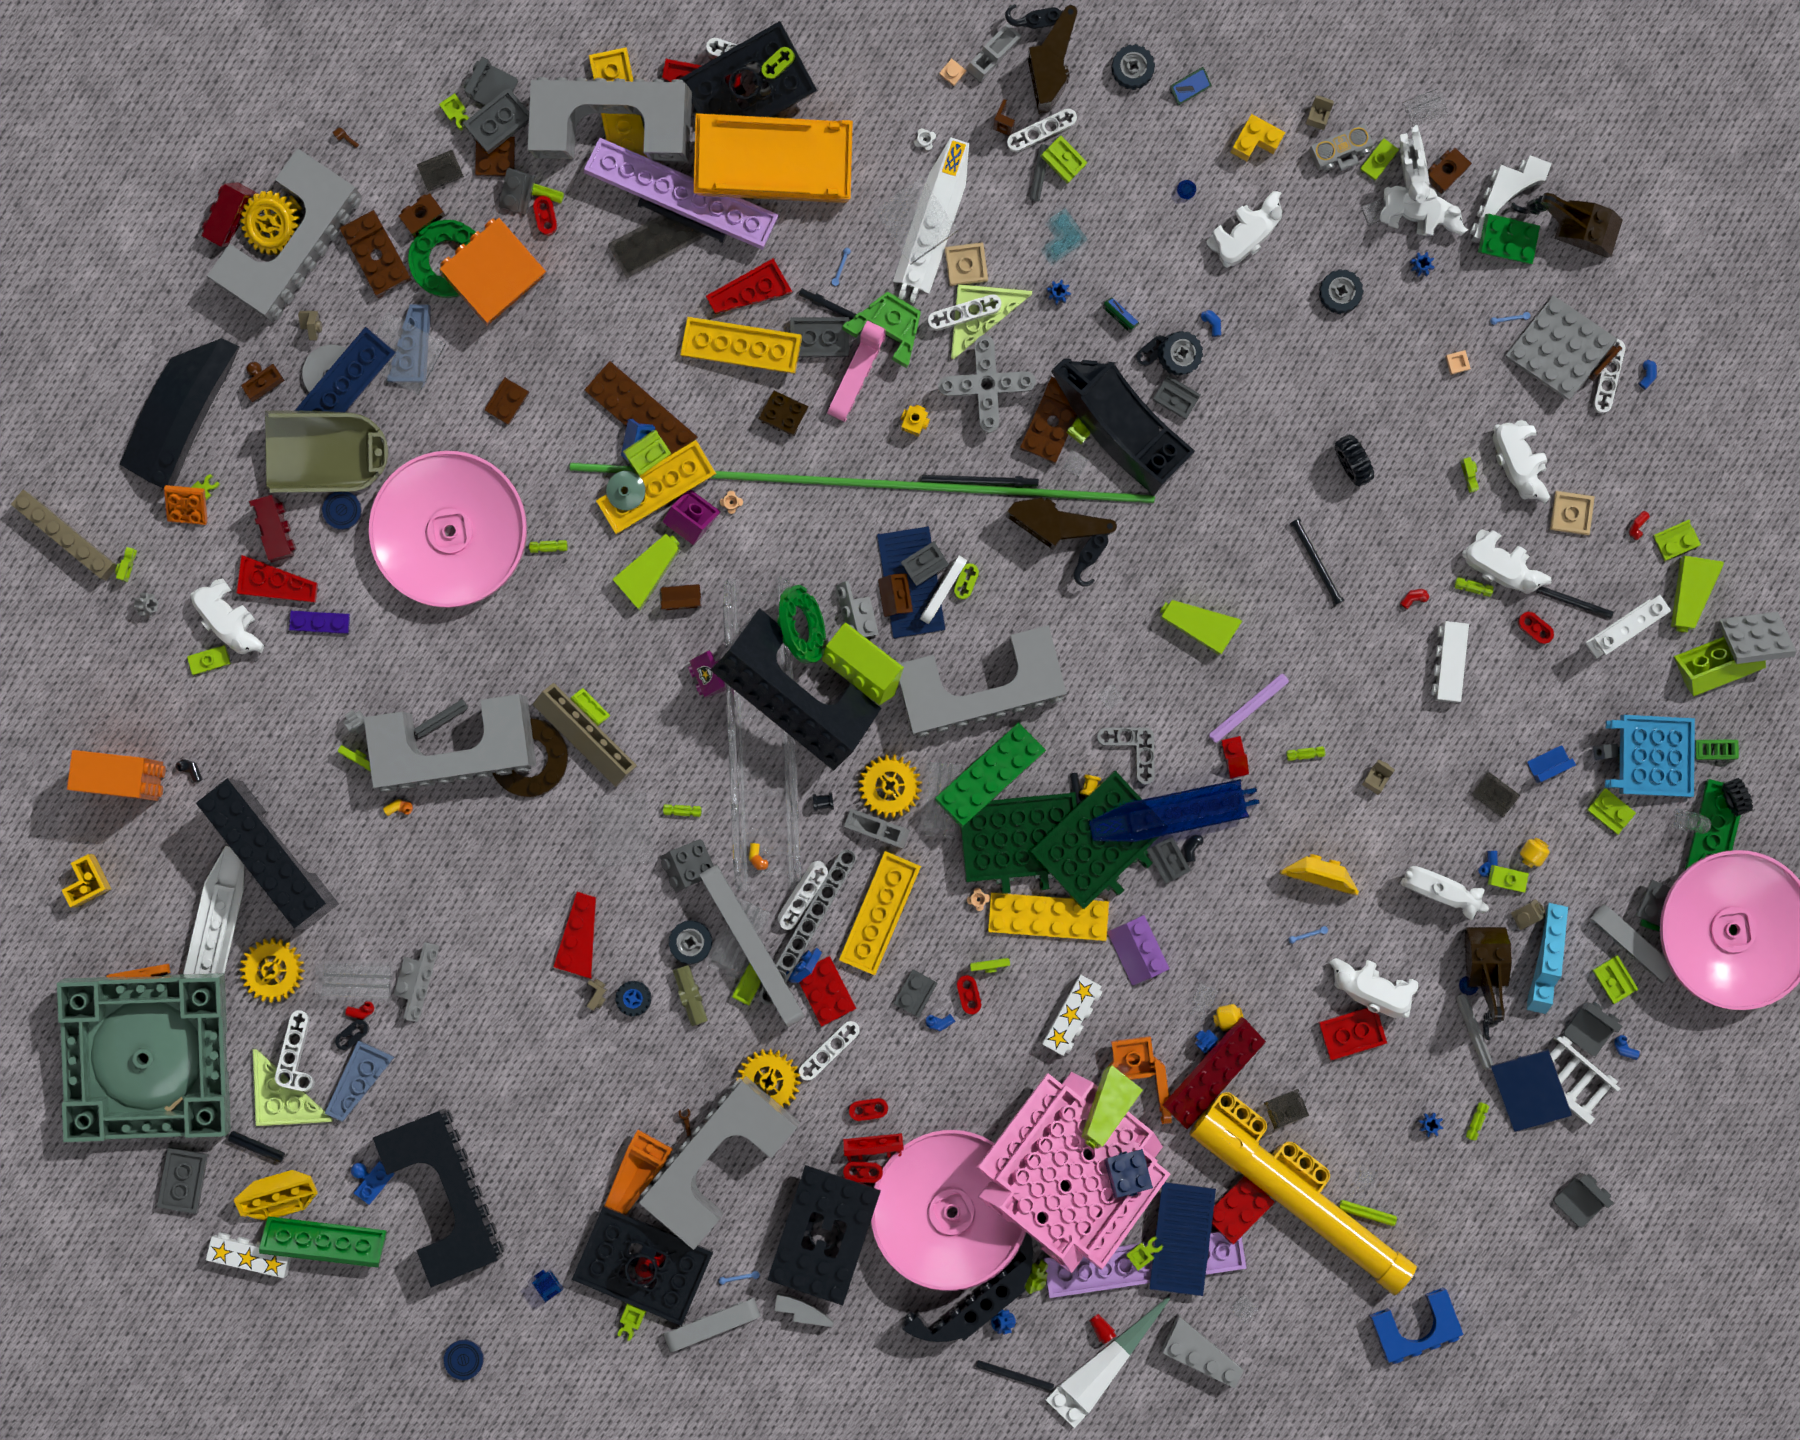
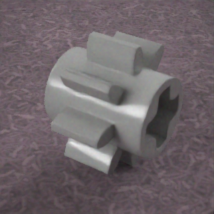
(146, 604)
(354, 722)

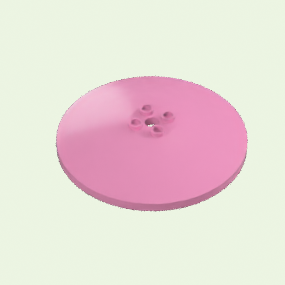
(411, 524)
(1762, 957)
(913, 1219)

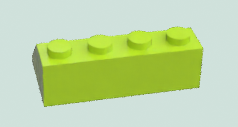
(863, 664)
(1712, 666)

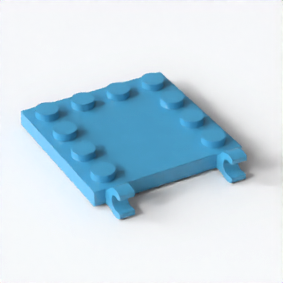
(1655, 755)

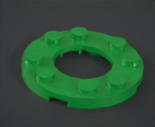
(421, 249)
(803, 651)

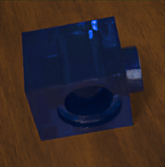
(547, 1284)

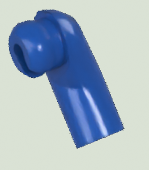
(1214, 320)
(1651, 374)
(1485, 869)
(938, 1023)
(1623, 1048)

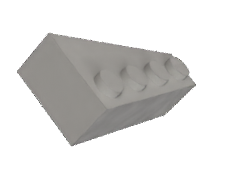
(1195, 1350)

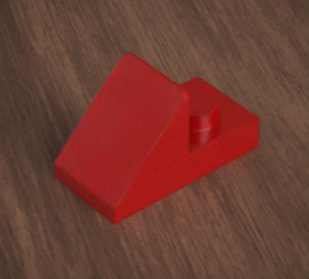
(1235, 757)

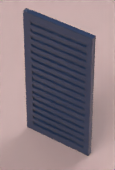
(894, 549)
(1185, 1235)

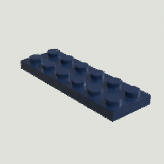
(349, 374)

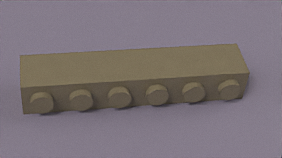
(64, 535)
(584, 734)

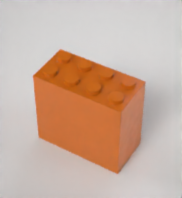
(492, 270)
(115, 775)

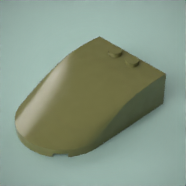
(322, 451)

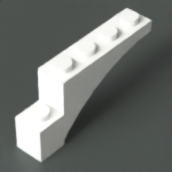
(1508, 184)

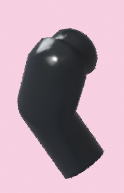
(191, 768)
(1191, 845)

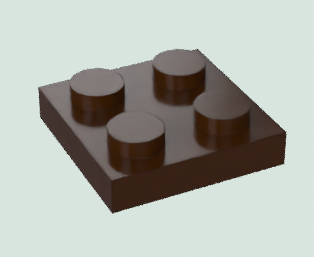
(497, 161)

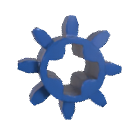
(1417, 265)
(1063, 289)
(1206, 1040)
(1433, 1129)
(1003, 1322)

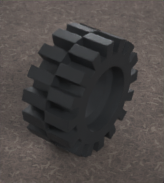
(1737, 797)

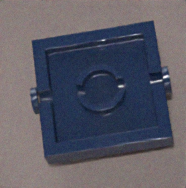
(1128, 1173)

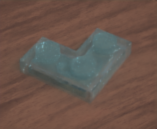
(1069, 235)

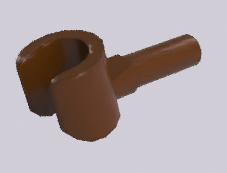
(339, 133)
(686, 1121)

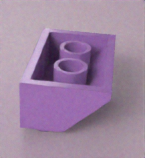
(1138, 950)

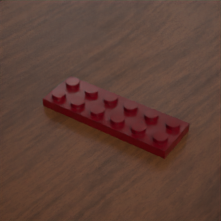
(1214, 1073)

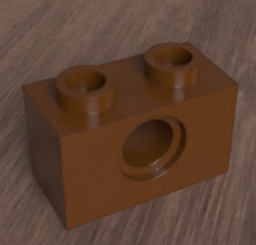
(1458, 165)
(425, 203)

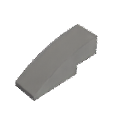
(993, 52)
(877, 828)
(802, 1310)

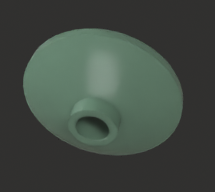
(635, 493)

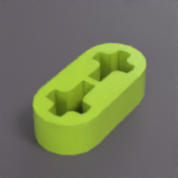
(775, 59)
(970, 584)

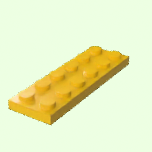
(620, 129)
(741, 345)
(662, 485)
(879, 913)
(1047, 917)

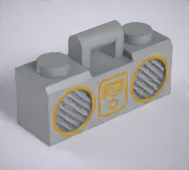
(1335, 148)

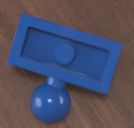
(806, 966)
(372, 1182)

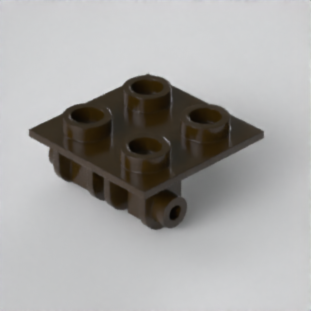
(783, 413)

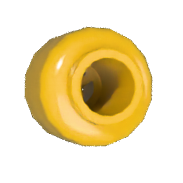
(1534, 852)
(1227, 1016)

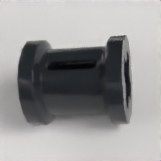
(823, 801)

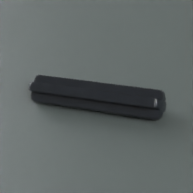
(256, 1146)

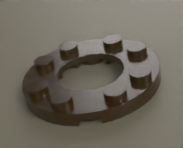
(553, 771)

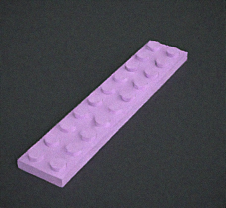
(676, 192)
(1122, 1273)

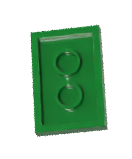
(1509, 239)

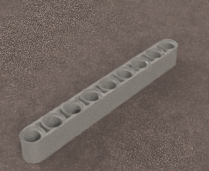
(810, 916)
(752, 945)

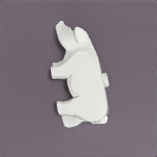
(1415, 169)
(1426, 214)
(1248, 234)
(1518, 460)
(1502, 567)
(224, 621)
(1445, 891)
(1373, 991)

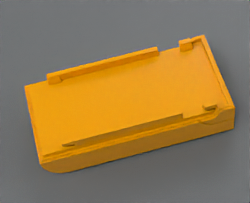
(773, 158)

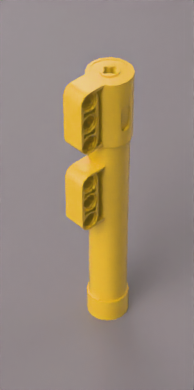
(1296, 1188)

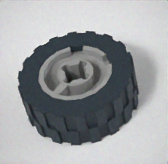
(1137, 77)
(1341, 280)
(1176, 363)
(696, 952)

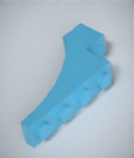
(1550, 959)

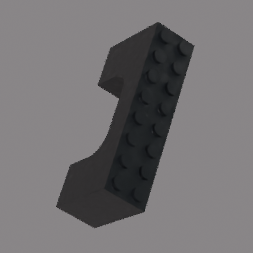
(753, 671)
(240, 822)
(473, 1237)

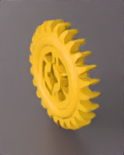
(282, 222)
(879, 770)
(262, 986)
(774, 1062)

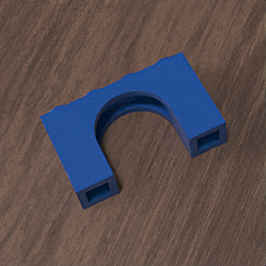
(1444, 1328)

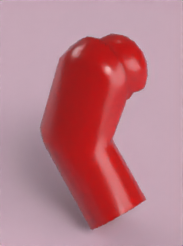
(1637, 524)
(1414, 595)
(361, 1012)

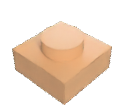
(952, 72)
(1457, 362)

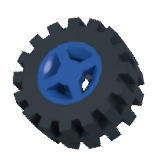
(627, 1000)

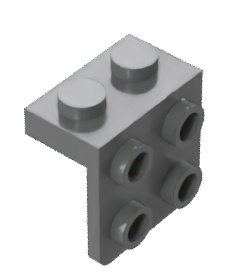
(487, 82)
(686, 864)
(1591, 1028)
(1582, 1199)

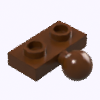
(261, 380)

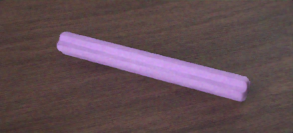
(1248, 708)

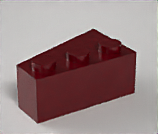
(226, 213)
(273, 528)

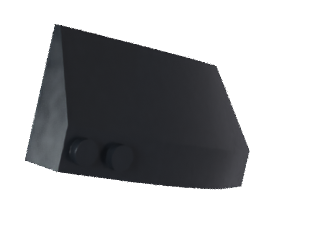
(177, 411)
(1122, 422)

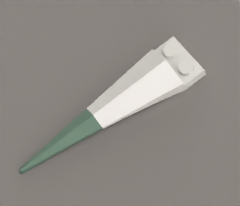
(1084, 1387)

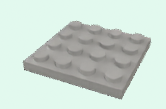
(1561, 348)

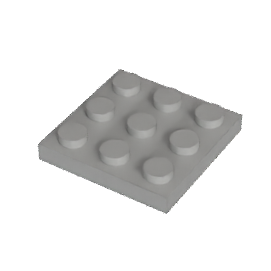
(1757, 637)

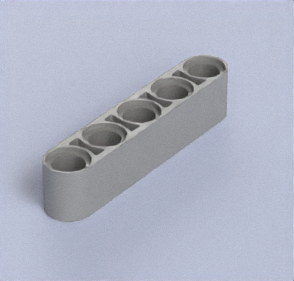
(1634, 943)
(712, 1325)

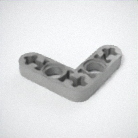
(1134, 741)

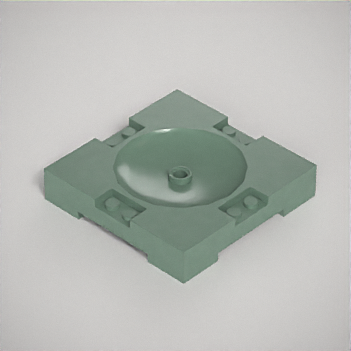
(181, 1030)

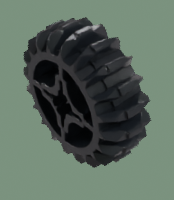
(1354, 460)

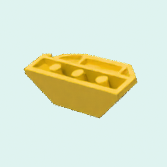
(1321, 873)
(276, 1195)

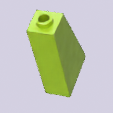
(647, 570)
(1693, 589)
(1202, 625)
(1111, 1103)

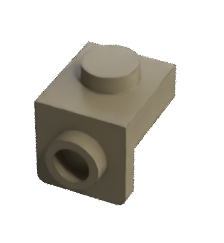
(1319, 112)
(310, 321)
(1378, 776)
(1528, 914)
(598, 999)

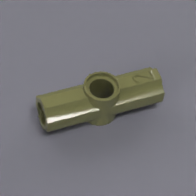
(690, 995)

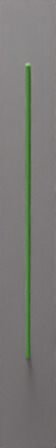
(894, 484)

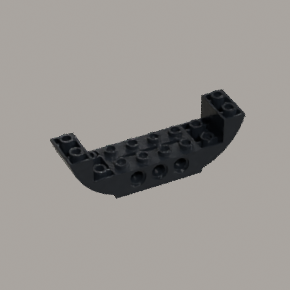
(959, 1326)

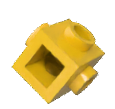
(914, 427)

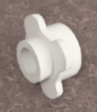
(925, 134)

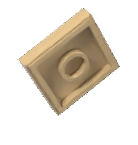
(966, 264)
(1572, 513)

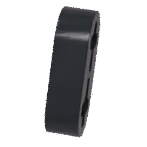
(1149, 347)
(349, 1031)

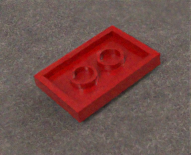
(827, 992)
(1352, 1033)
(1240, 1209)

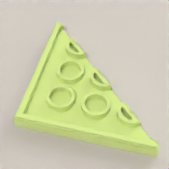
(968, 332)
(278, 1104)

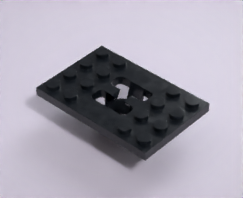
(714, 95)
(609, 1251)
(812, 1269)

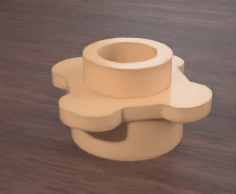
(731, 497)
(983, 899)

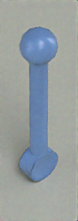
(835, 282)
(1525, 316)
(1323, 930)
(722, 1280)

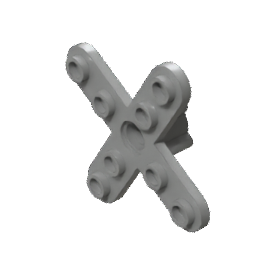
(986, 371)

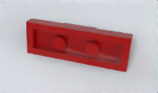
(873, 1145)

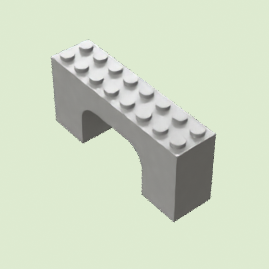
(561, 104)
(271, 284)
(1036, 682)
(504, 748)
(675, 1194)

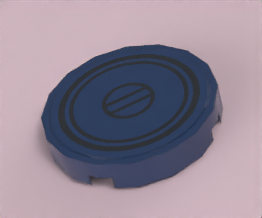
(342, 510)
(463, 1359)

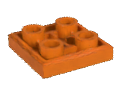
(185, 504)

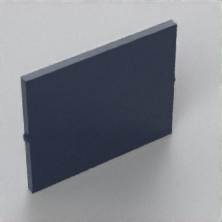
(1531, 1090)

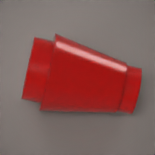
(1102, 1329)

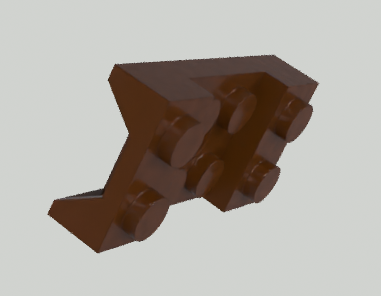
(366, 236)
(1041, 437)

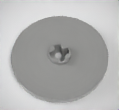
(319, 363)

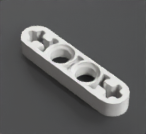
(1040, 128)
(965, 315)
(1612, 377)
(943, 589)
(805, 896)
(832, 1053)

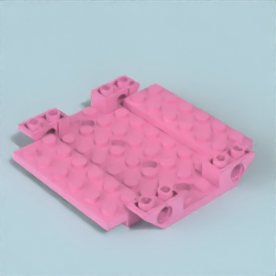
(1047, 1147)

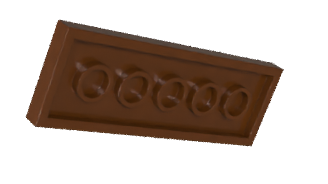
(629, 401)

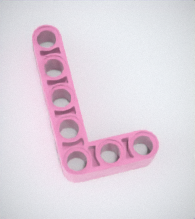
(859, 368)

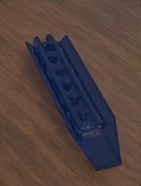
(1173, 813)

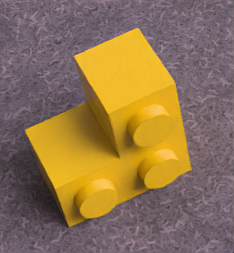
(1257, 133)
(90, 884)

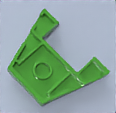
(893, 315)

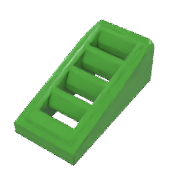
(1734, 749)

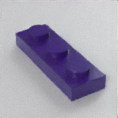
(319, 622)

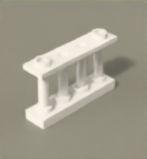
(1627, 626)
(1583, 1112)

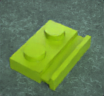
(1063, 159)
(646, 452)
(1676, 540)
(1611, 811)
(1615, 979)

